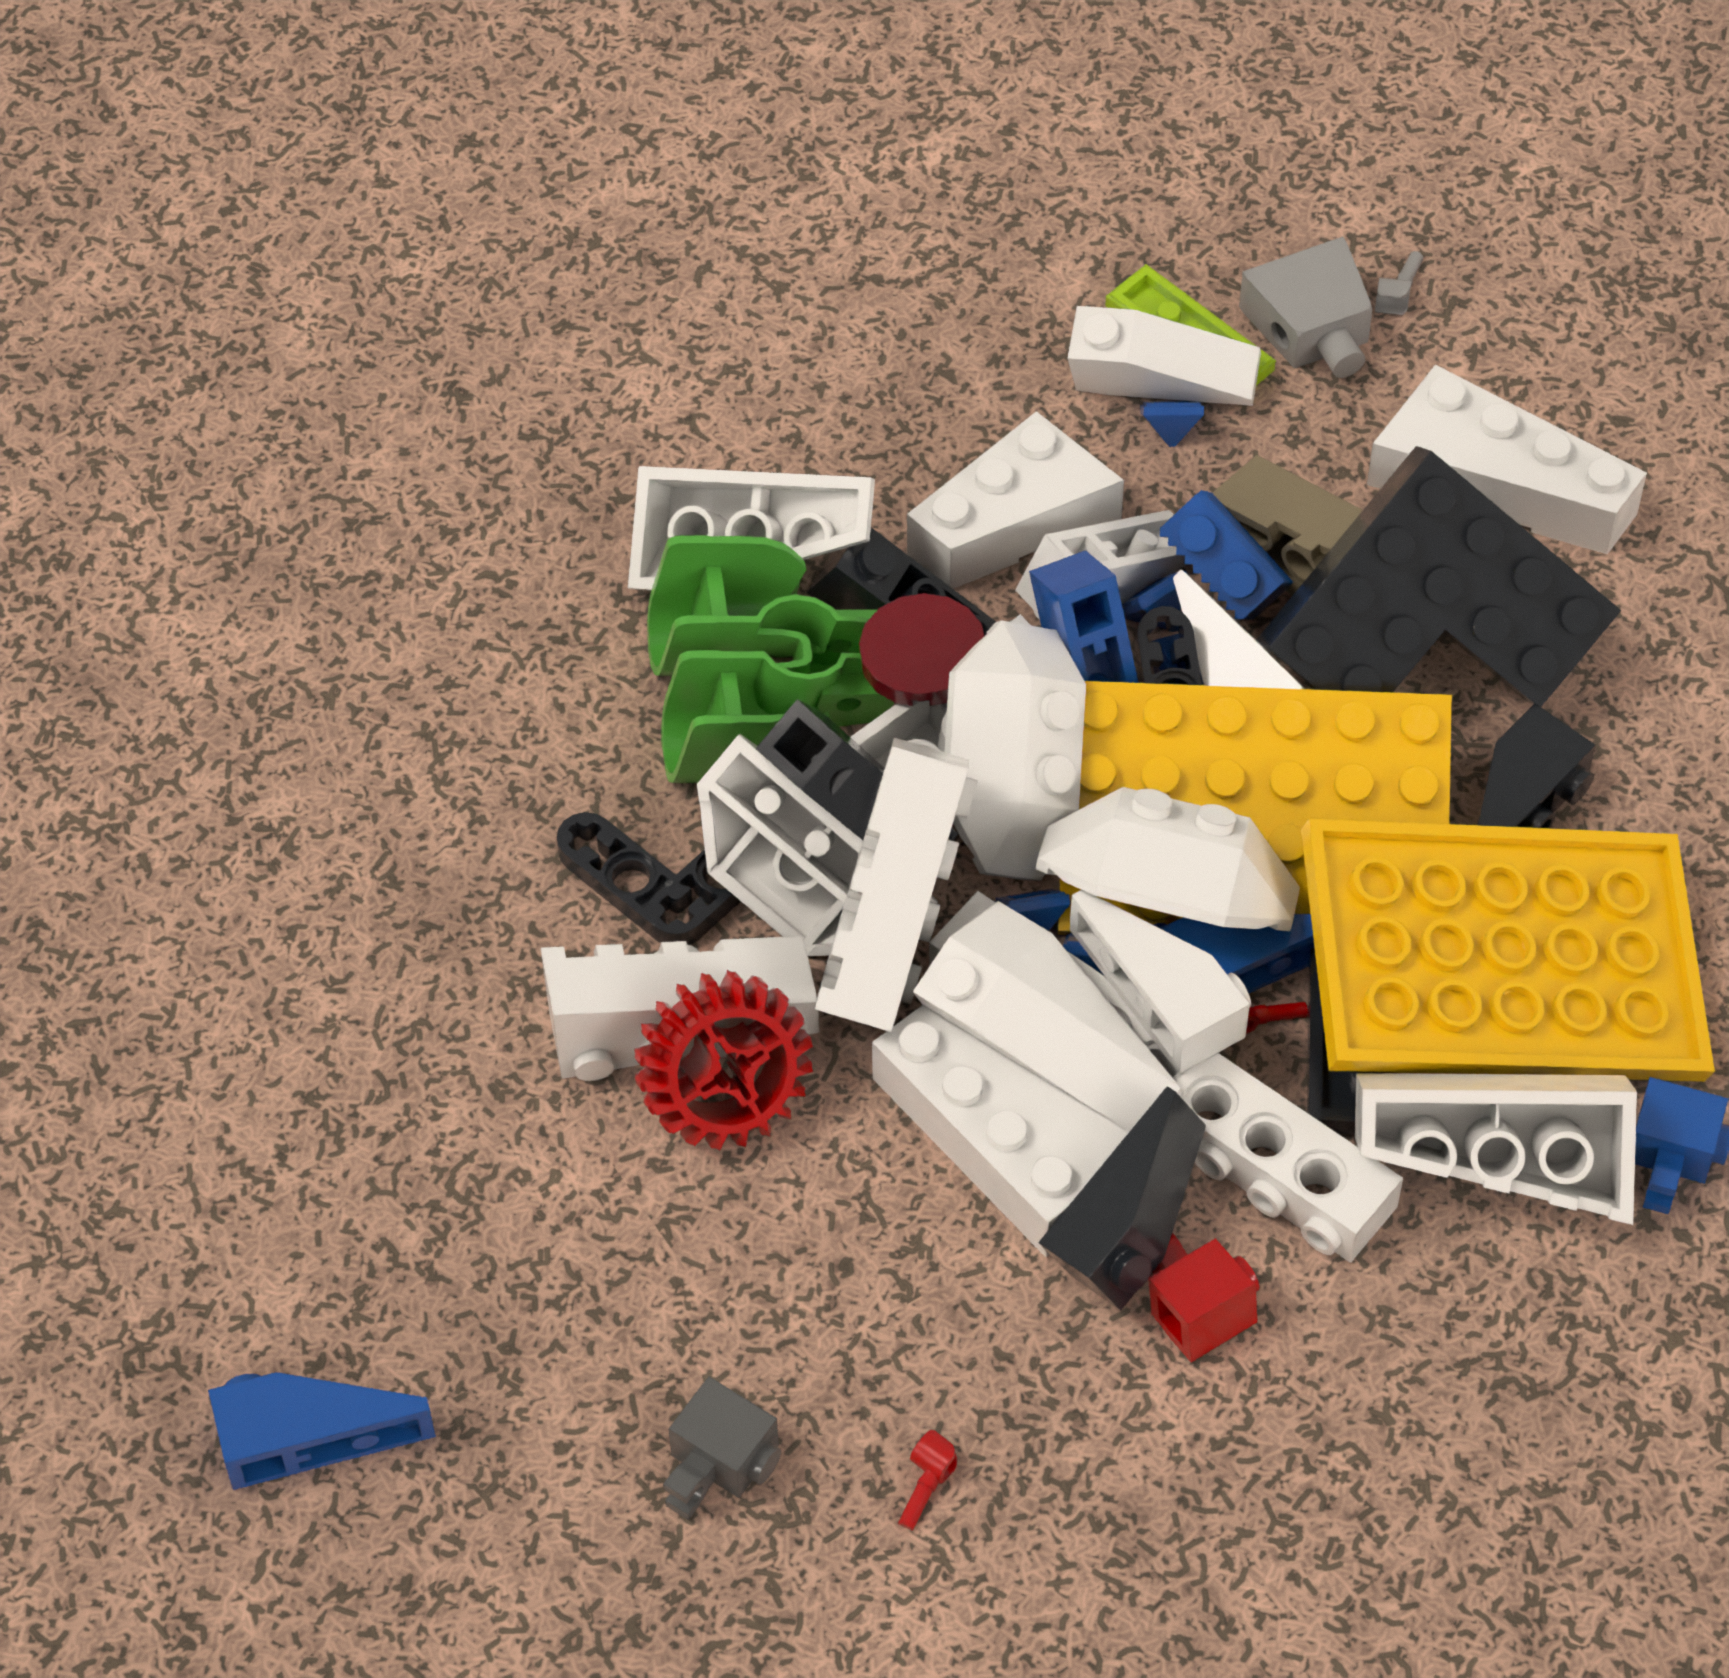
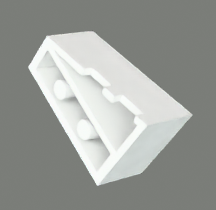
(1008, 501)

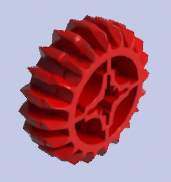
(770, 1039)

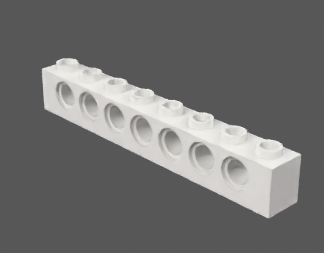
(1255, 1117)

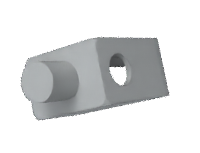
(1311, 306)

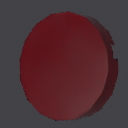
(915, 645)

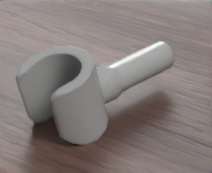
(1394, 293)

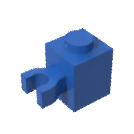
(1678, 1137)

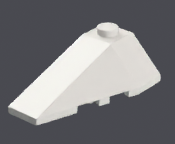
(799, 510)
(1040, 1009)

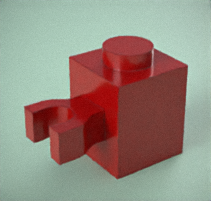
(1202, 1296)

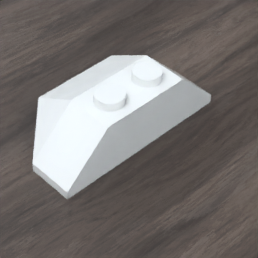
(1021, 726)
(776, 846)
(1172, 860)

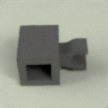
(719, 1442)

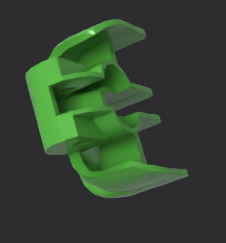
(715, 625)

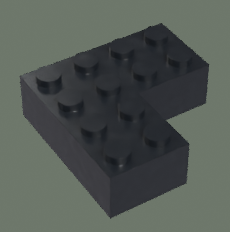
(1430, 563)

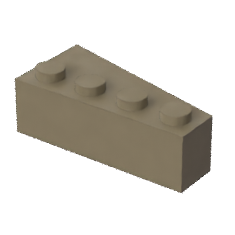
(1286, 515)

